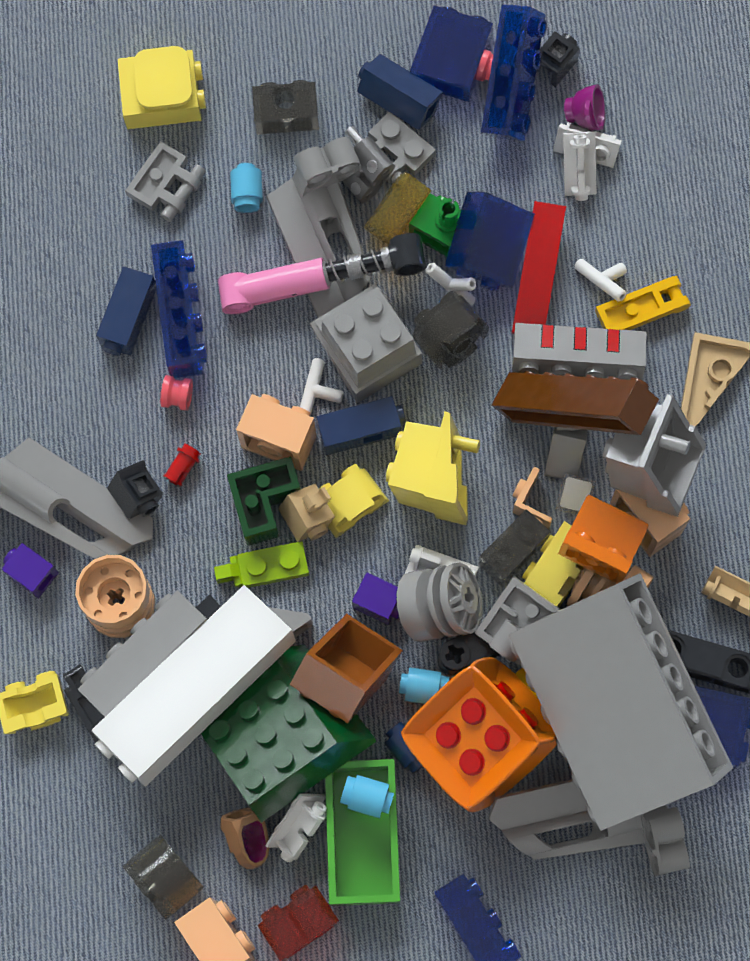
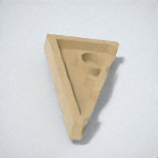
(710, 370)

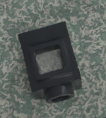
(559, 56)
(135, 490)

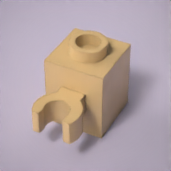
(307, 512)

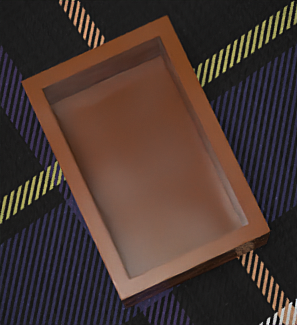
(346, 668)

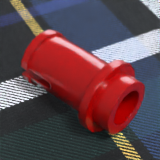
(182, 464)

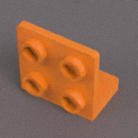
(603, 539)

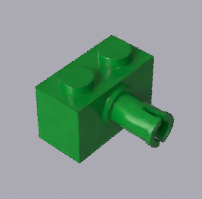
(436, 222)

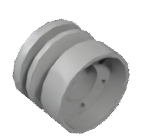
(439, 602)

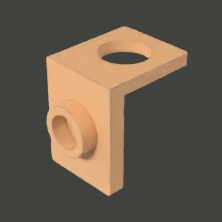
(522, 492)

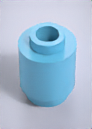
(246, 188)
(421, 684)
(367, 796)

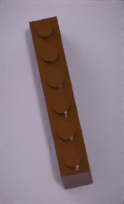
(576, 402)

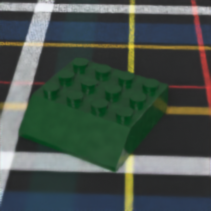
(279, 740)

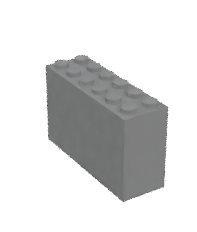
(620, 703)

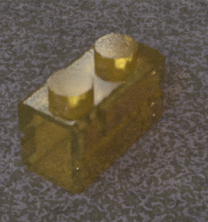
(397, 207)

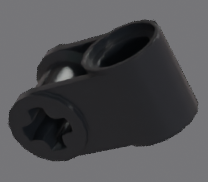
(469, 646)

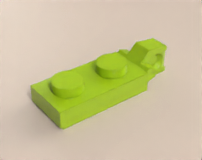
(264, 566)

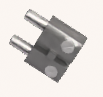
(374, 165)

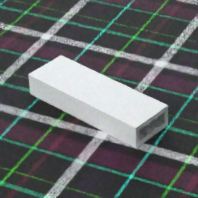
(193, 686)

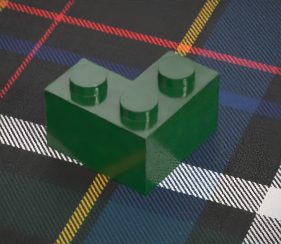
(258, 490)

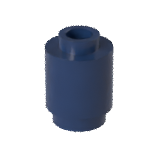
(400, 750)

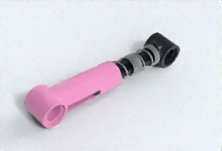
(243, 291)

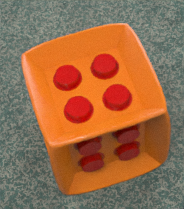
(480, 734)

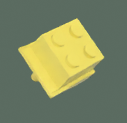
(430, 469)

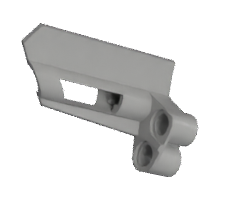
(314, 208)
(38, 481)
(564, 805)

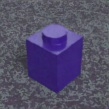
(29, 570)
(376, 599)

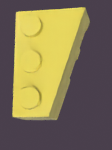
(553, 573)

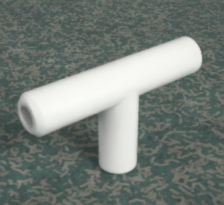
(604, 279)
(459, 285)
(314, 390)

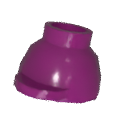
(586, 108)

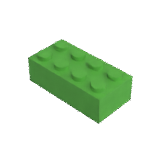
(360, 846)

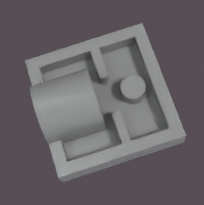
(512, 611)

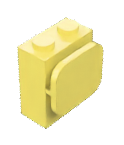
(160, 87)

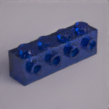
(513, 72)
(177, 310)
(473, 923)

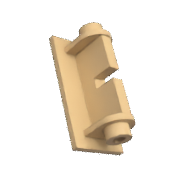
(728, 590)

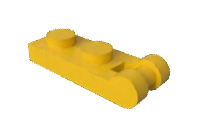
(643, 306)

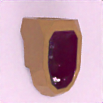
(246, 837)

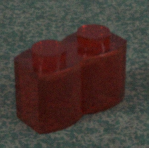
(298, 922)

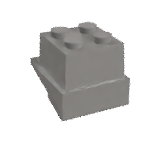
(367, 343)
(658, 461)

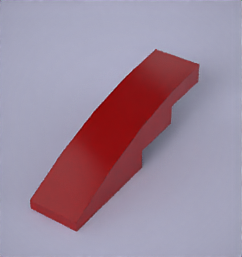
(539, 264)

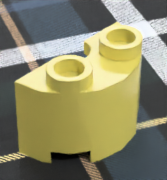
(353, 499)
(32, 705)

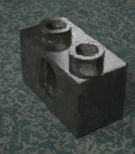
(299, 117)
(514, 548)

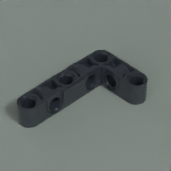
(710, 661)

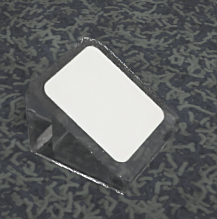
(573, 493)

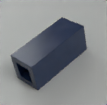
(398, 91)
(126, 312)
(360, 425)

